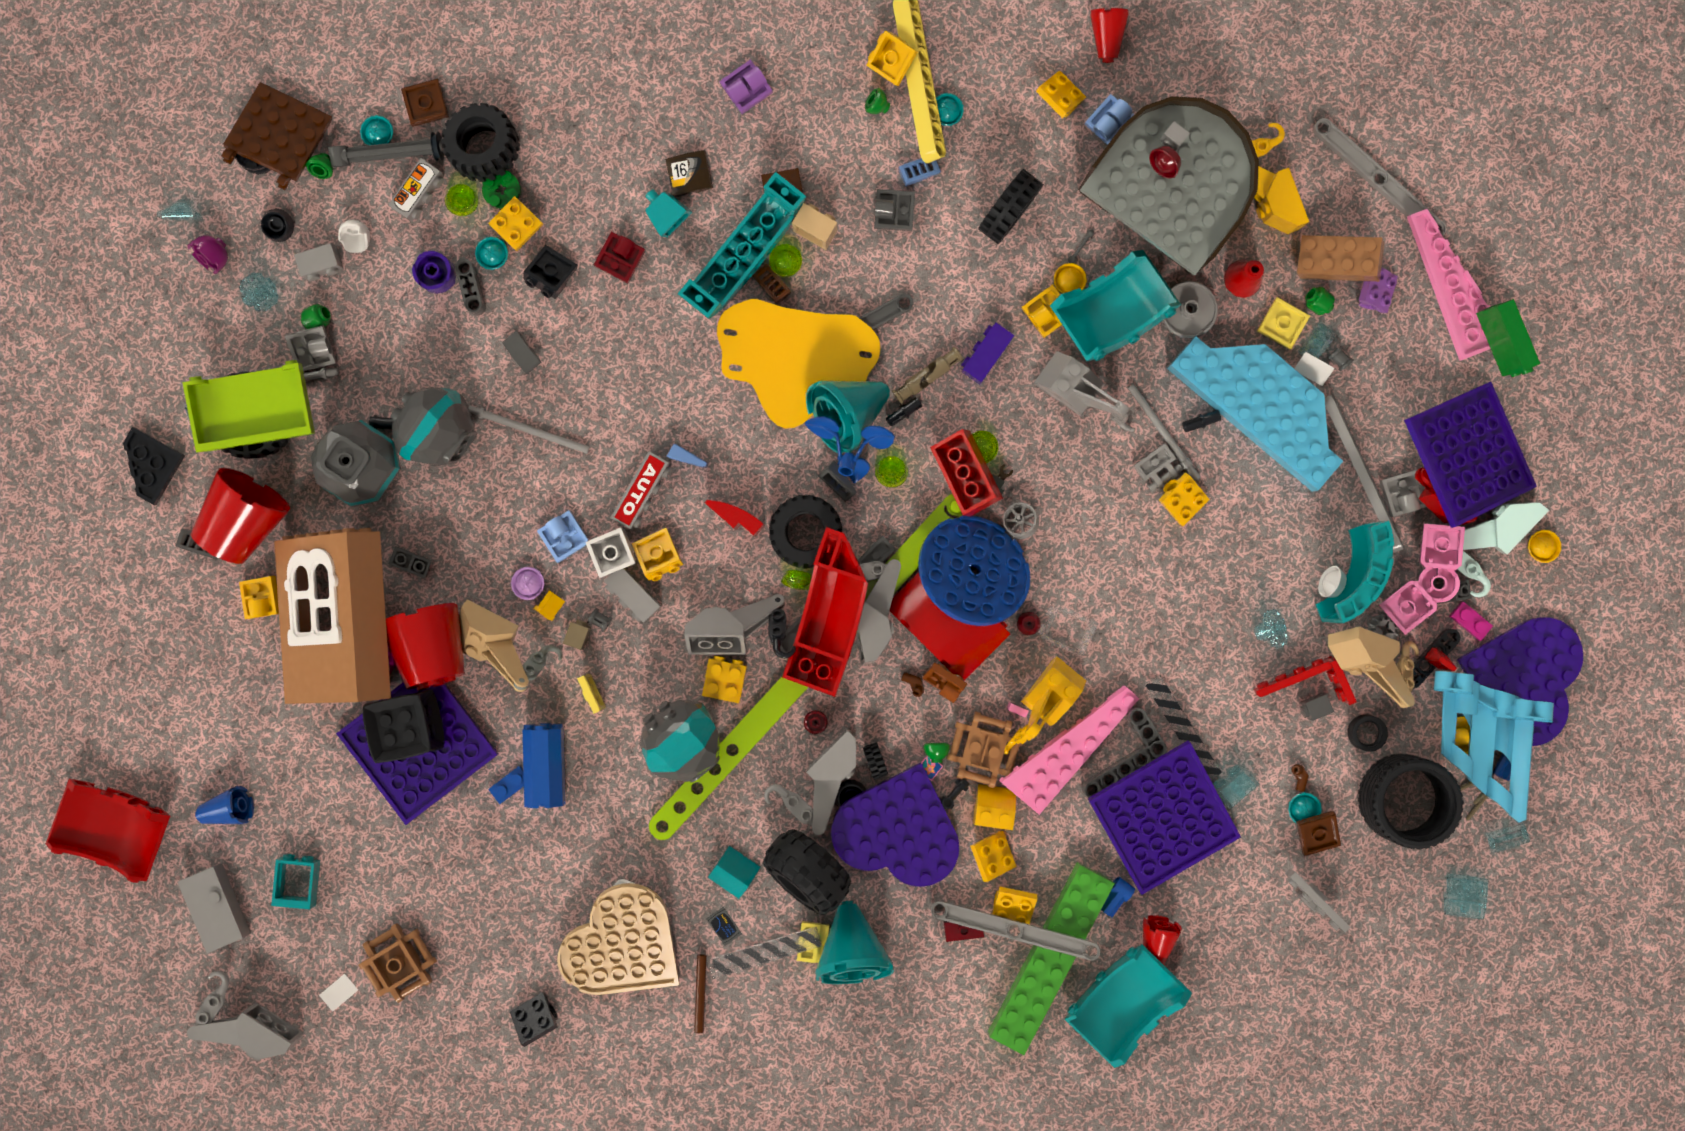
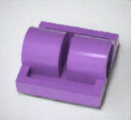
(746, 86)
(1378, 294)

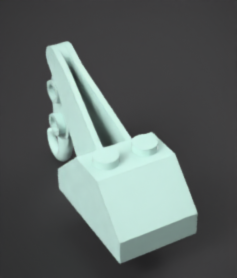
(1503, 532)

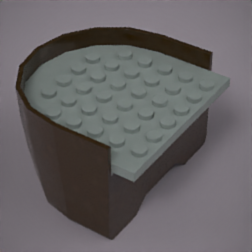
(1206, 200)

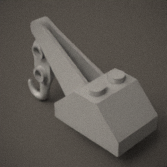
(1077, 388)
(874, 627)
(828, 771)
(255, 1030)

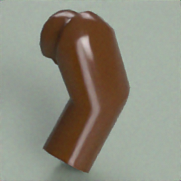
(915, 682)

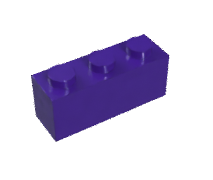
(986, 352)

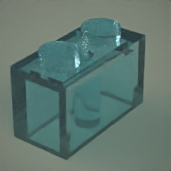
(1235, 785)

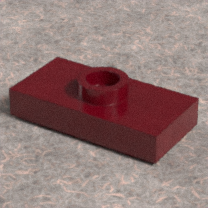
(957, 932)

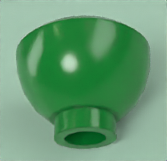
(877, 102)
(320, 166)
(936, 751)

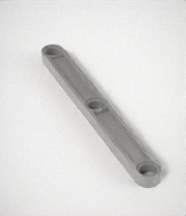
(1368, 168)
(1361, 468)
(1028, 933)

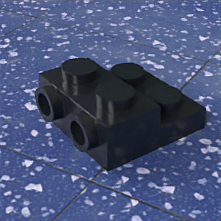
(549, 272)

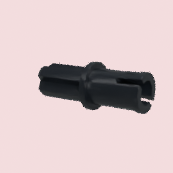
(904, 411)
(1201, 421)

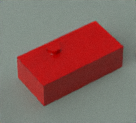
(966, 472)

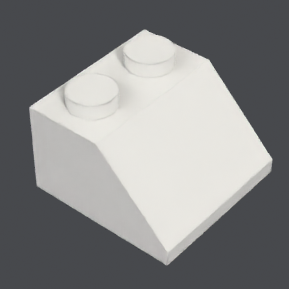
(611, 552)

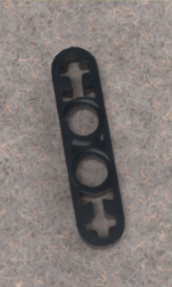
(1443, 638)

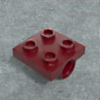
(619, 257)

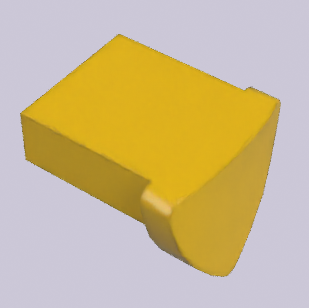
(549, 605)

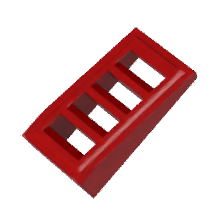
(1440, 660)

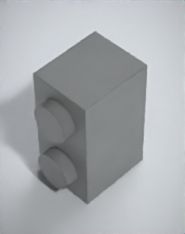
(318, 262)

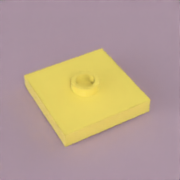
(1283, 323)
(591, 693)

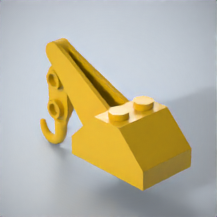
(1277, 194)
(1049, 699)

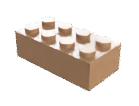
(1340, 258)

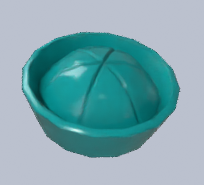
(949, 108)
(376, 130)
(491, 253)
(1304, 806)

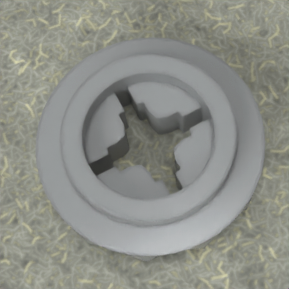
(1381, 620)

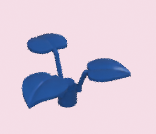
(849, 463)

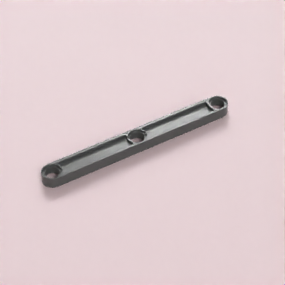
(886, 312)

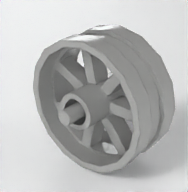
(1020, 520)

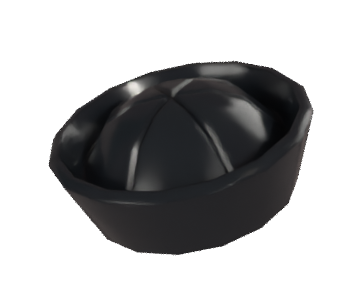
(277, 225)
(848, 789)

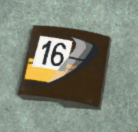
(689, 173)

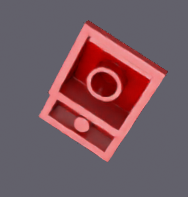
(735, 516)

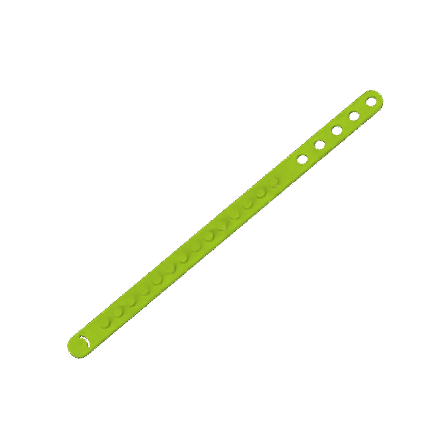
(782, 695)

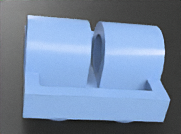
(1109, 118)

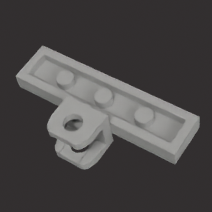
(1315, 900)

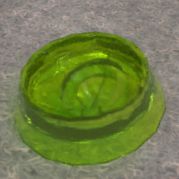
(458, 205)
(785, 260)
(987, 444)
(895, 476)
(796, 579)

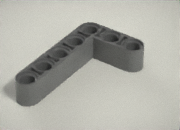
(1130, 759)

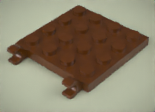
(276, 133)

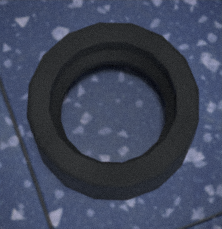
(1382, 733)

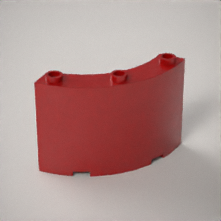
(953, 643)
(108, 829)

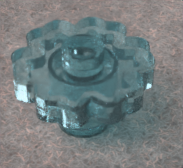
(258, 292)
(1272, 629)

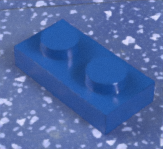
(508, 785)

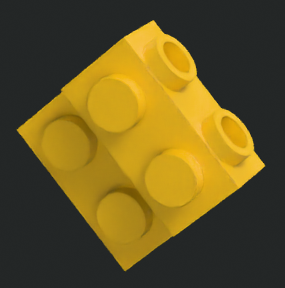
(891, 57)
(657, 555)
(724, 679)

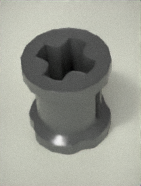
(1340, 358)
(599, 620)

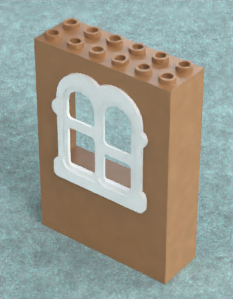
(353, 656)

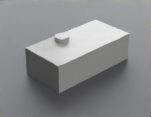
(214, 908)

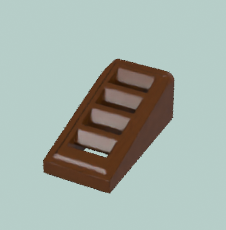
(782, 295)

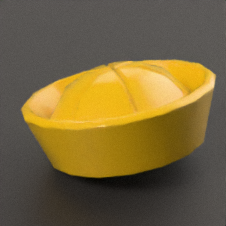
(1069, 277)
(1544, 546)

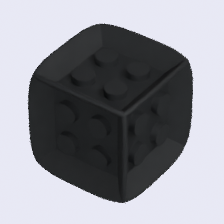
(403, 726)

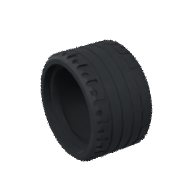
(1444, 816)

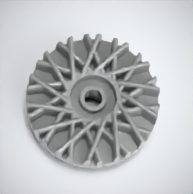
(1203, 313)

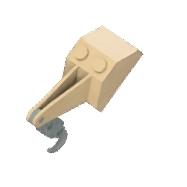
(492, 638)

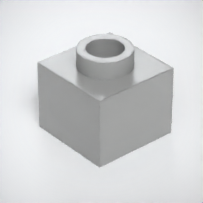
(1174, 136)

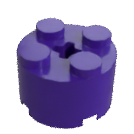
(424, 268)

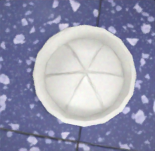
(1332, 582)

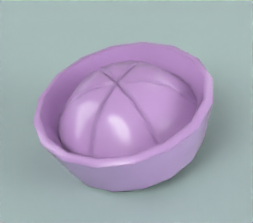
(527, 583)

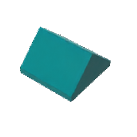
(734, 872)

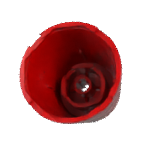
(237, 516)
(427, 645)

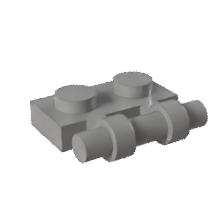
(1153, 463)

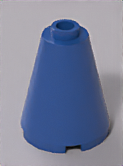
(227, 808)

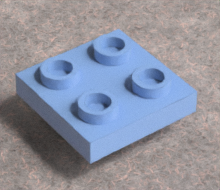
(563, 536)

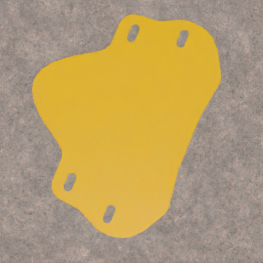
(790, 350)

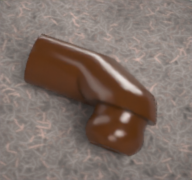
(1301, 775)

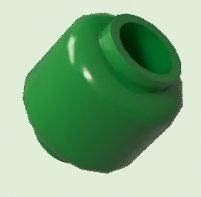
(1319, 300)
(315, 316)

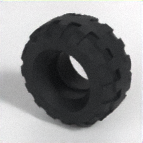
(807, 872)

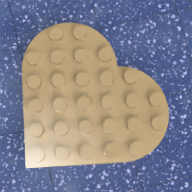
(622, 946)

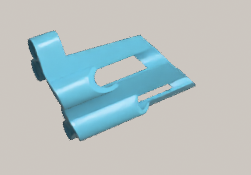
(1495, 723)

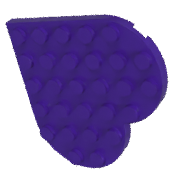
(1531, 663)
(898, 828)

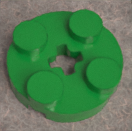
(493, 197)

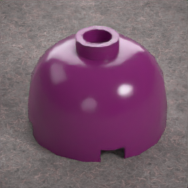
(209, 252)

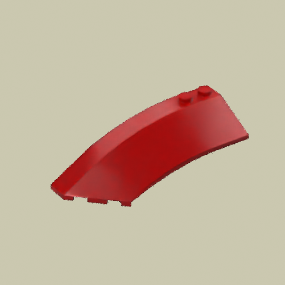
(829, 617)

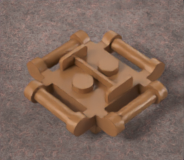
(983, 749)
(397, 963)

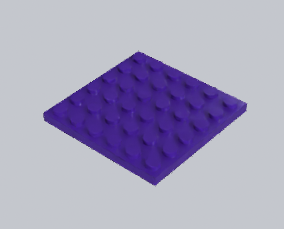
(1470, 454)
(422, 780)
(1164, 817)

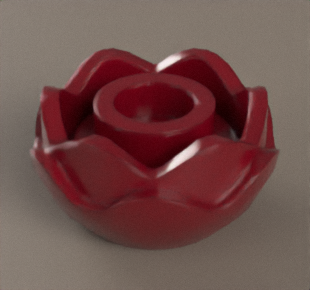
(1027, 617)
(820, 718)

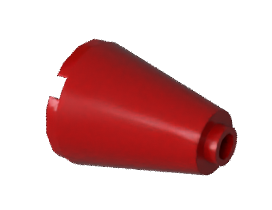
(1109, 31)
(1244, 277)
(1160, 936)

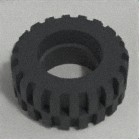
(467, 124)
(786, 513)

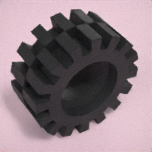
(875, 760)

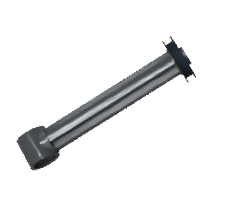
(344, 156)

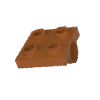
(949, 684)

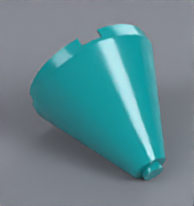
(850, 404)
(852, 950)

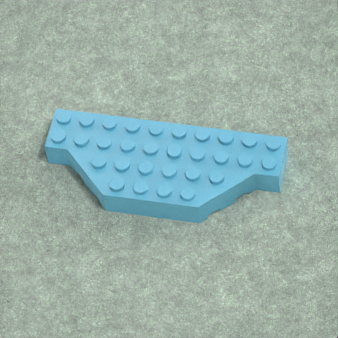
(1265, 403)

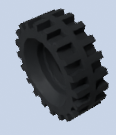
(1010, 206)

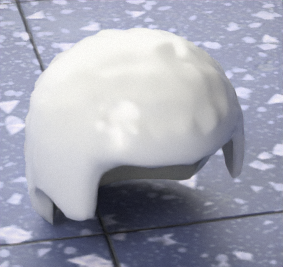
(354, 236)

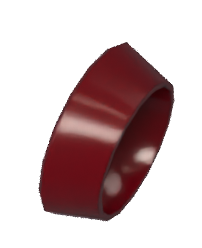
(1165, 161)

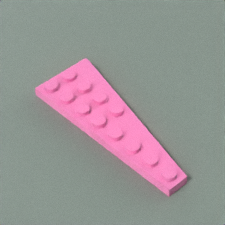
(1452, 285)
(1052, 767)

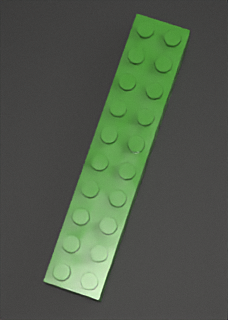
(1044, 968)

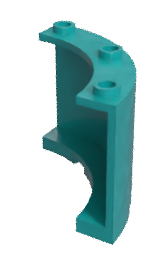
(1116, 307)
(1366, 575)
(1126, 1004)

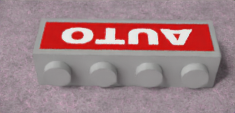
(640, 491)

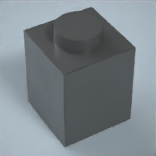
(1316, 707)

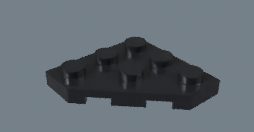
(150, 464)

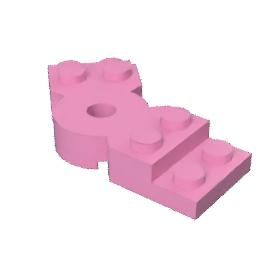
(1440, 557)

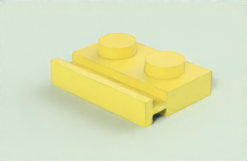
(814, 954)

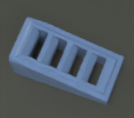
(909, 181)
(680, 454)

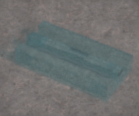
(1492, 842)

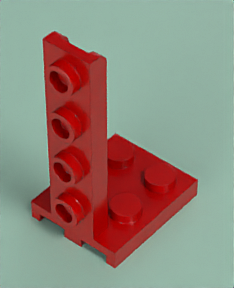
(1335, 675)

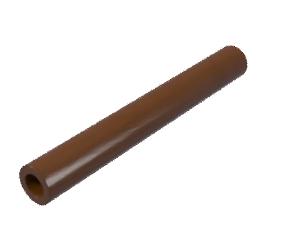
(700, 993)

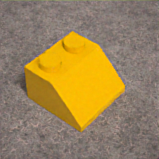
(995, 807)

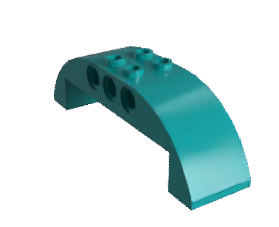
(745, 248)

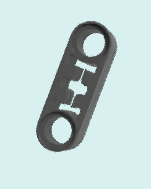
(473, 278)

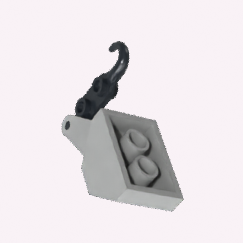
(725, 632)

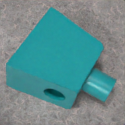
(666, 212)

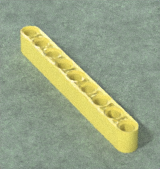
(920, 82)

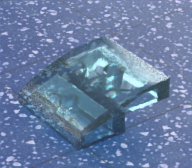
(1466, 896)

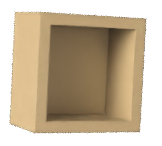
(815, 226)

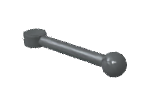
(1090, 233)

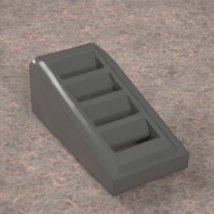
(837, 482)
(182, 540)

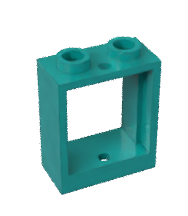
(278, 896)

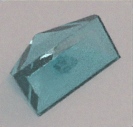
(179, 211)
(1318, 341)

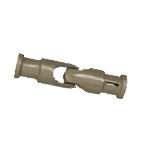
(930, 374)

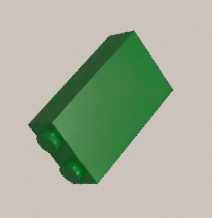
(1508, 339)

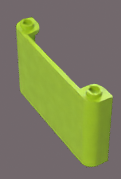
(248, 408)

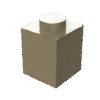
(577, 634)

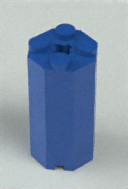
(544, 765)

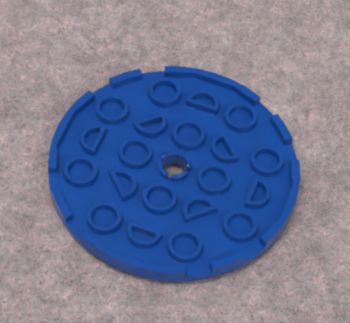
(952, 585)

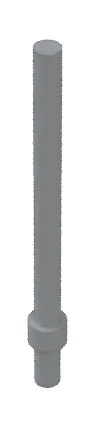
(1186, 463)

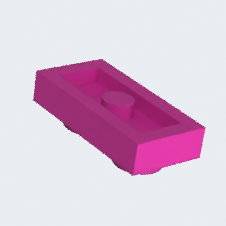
(1471, 621)

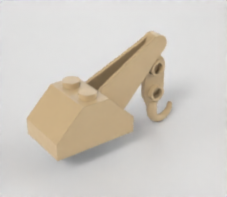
(1369, 652)

